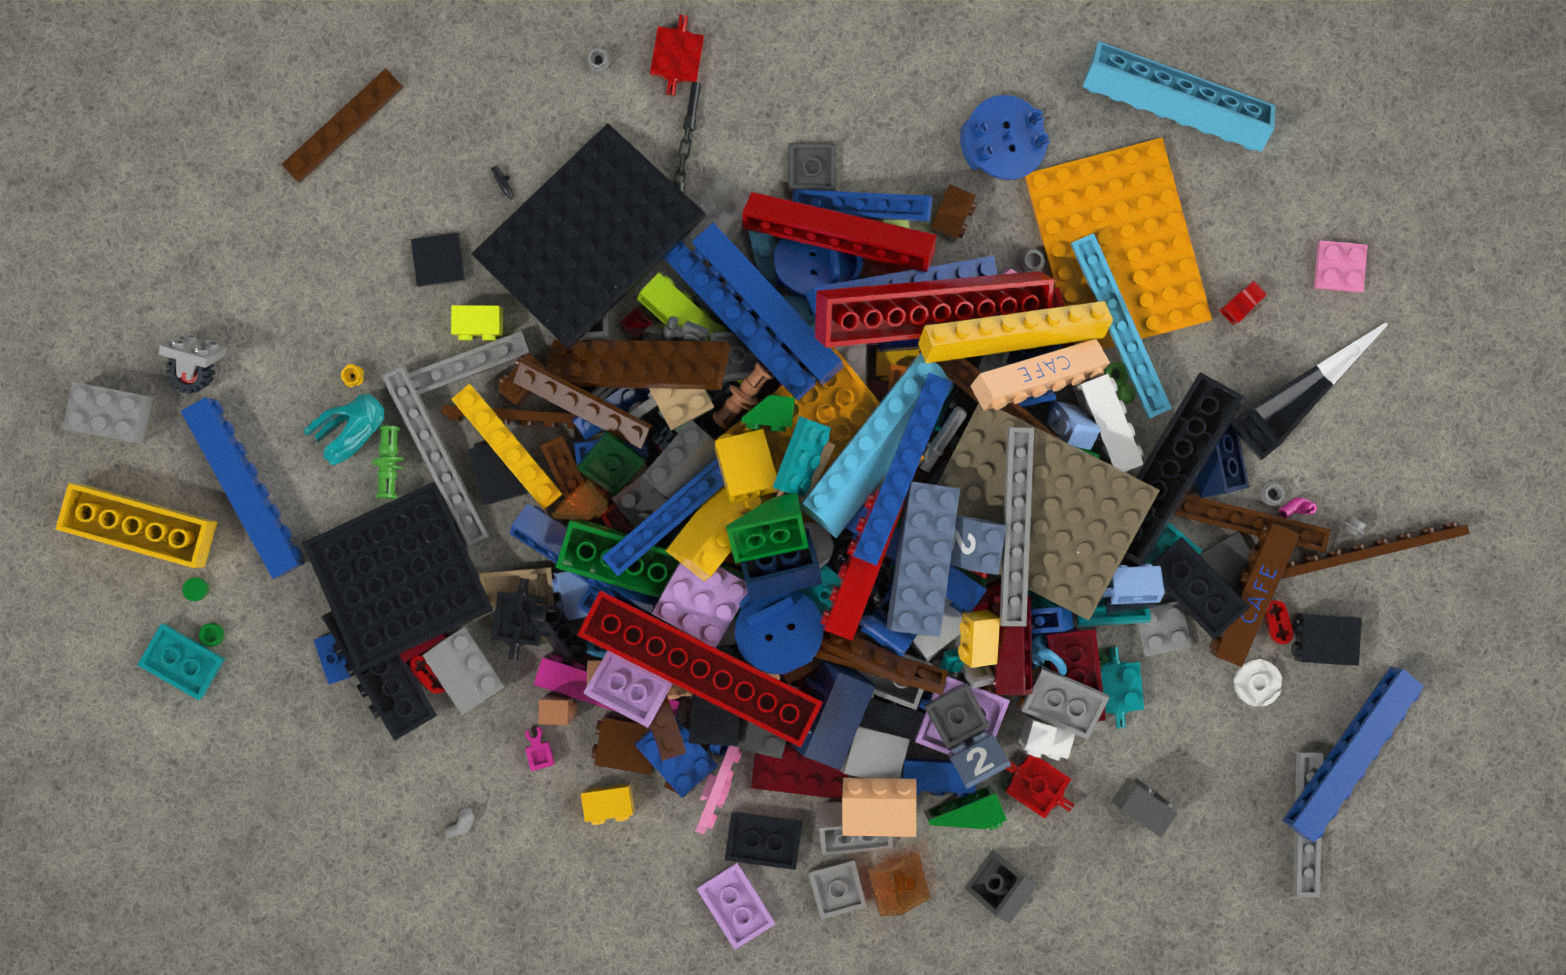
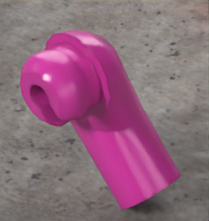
(1299, 506)

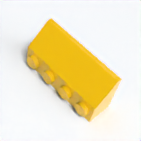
(704, 539)

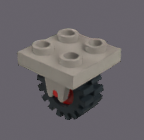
(191, 361)

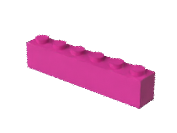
(571, 679)

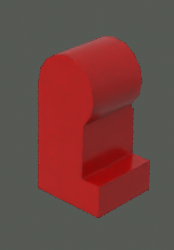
(1242, 303)

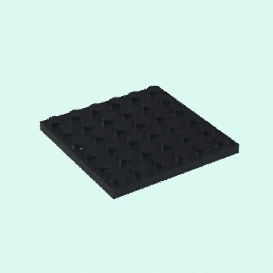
(397, 577)

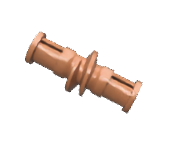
(743, 396)

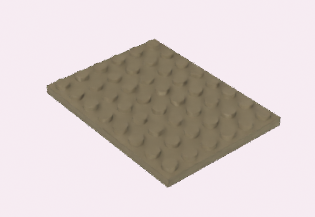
(1079, 507)

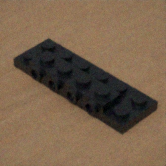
(389, 686)

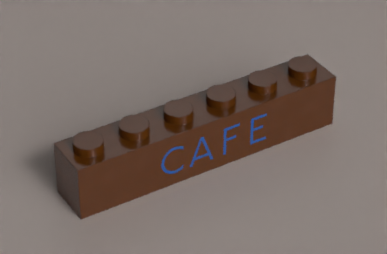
(1257, 589)

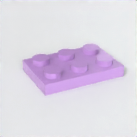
(628, 689)
(736, 905)

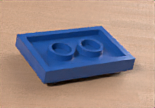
(681, 771)

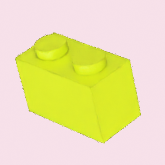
(476, 322)

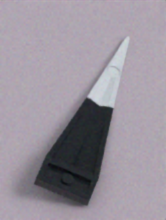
(1277, 415)

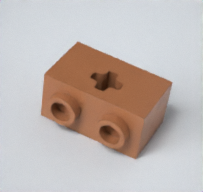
(557, 709)

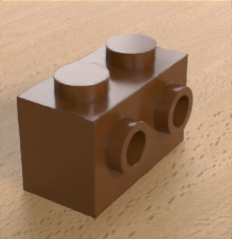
(512, 391)

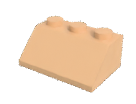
(879, 807)

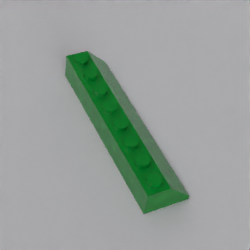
(588, 542)

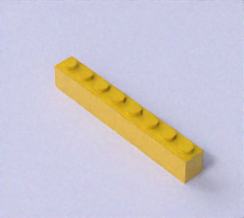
(1014, 332)

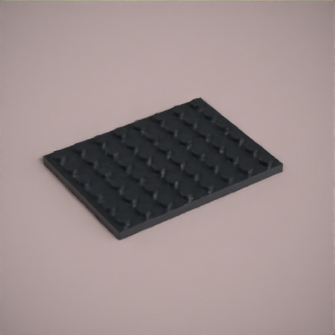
(588, 235)

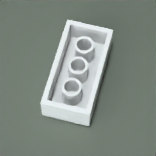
(1115, 439)

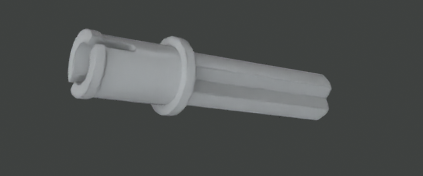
(943, 437)

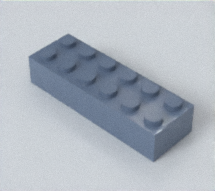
(923, 559)

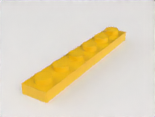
(507, 446)

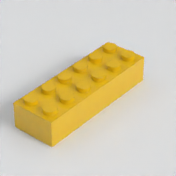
(136, 525)

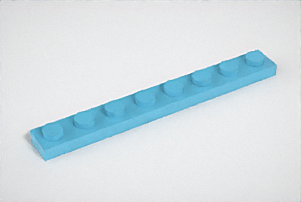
(1122, 328)

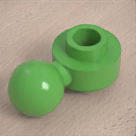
(1125, 392)

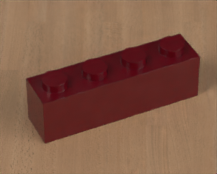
(1014, 656)

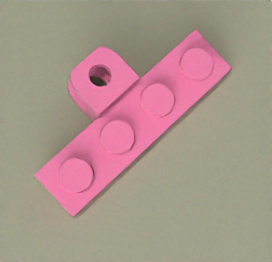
(717, 789)

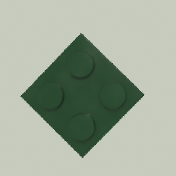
(611, 463)

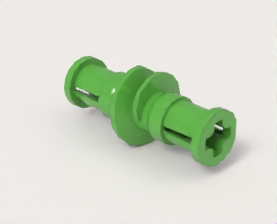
(387, 462)

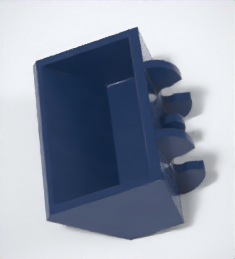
(844, 700)

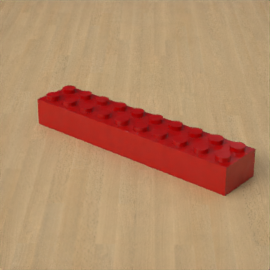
(904, 309)
(700, 668)

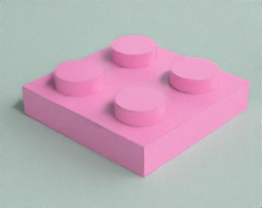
(1340, 266)

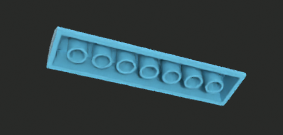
(1180, 97)
(868, 453)

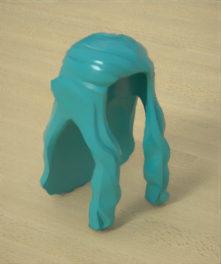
(363, 419)

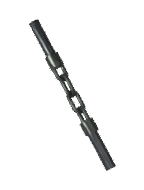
(689, 125)

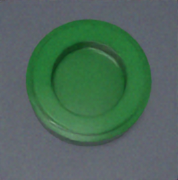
(195, 589)
(211, 634)

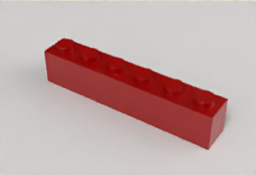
(855, 584)

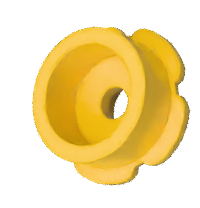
(346, 375)

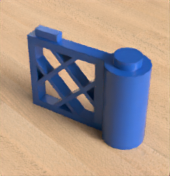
(875, 627)

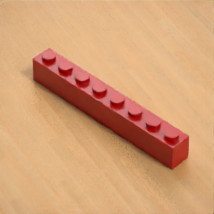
(839, 231)

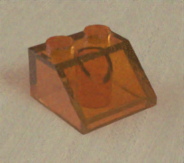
(583, 502)
(899, 885)

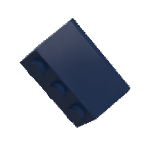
(1225, 468)
(782, 572)

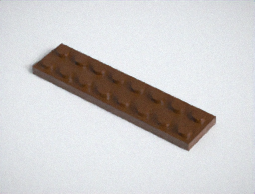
(641, 363)

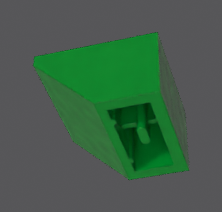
(771, 411)

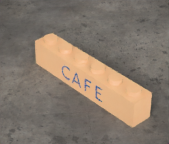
(1040, 375)

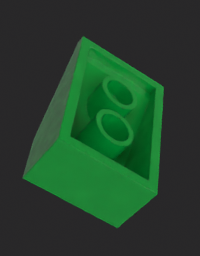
(768, 529)
(976, 811)

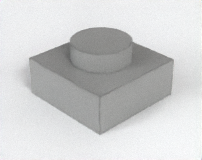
(978, 676)

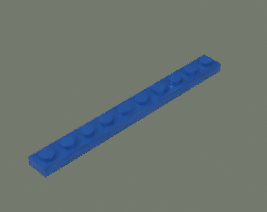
(740, 321)

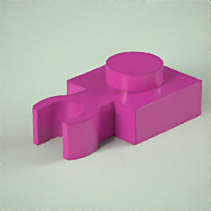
(539, 753)

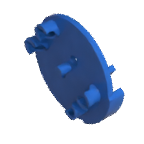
(987, 142)
(796, 267)
(771, 617)

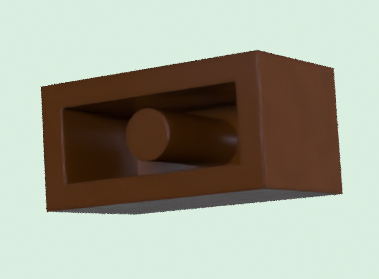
(952, 213)

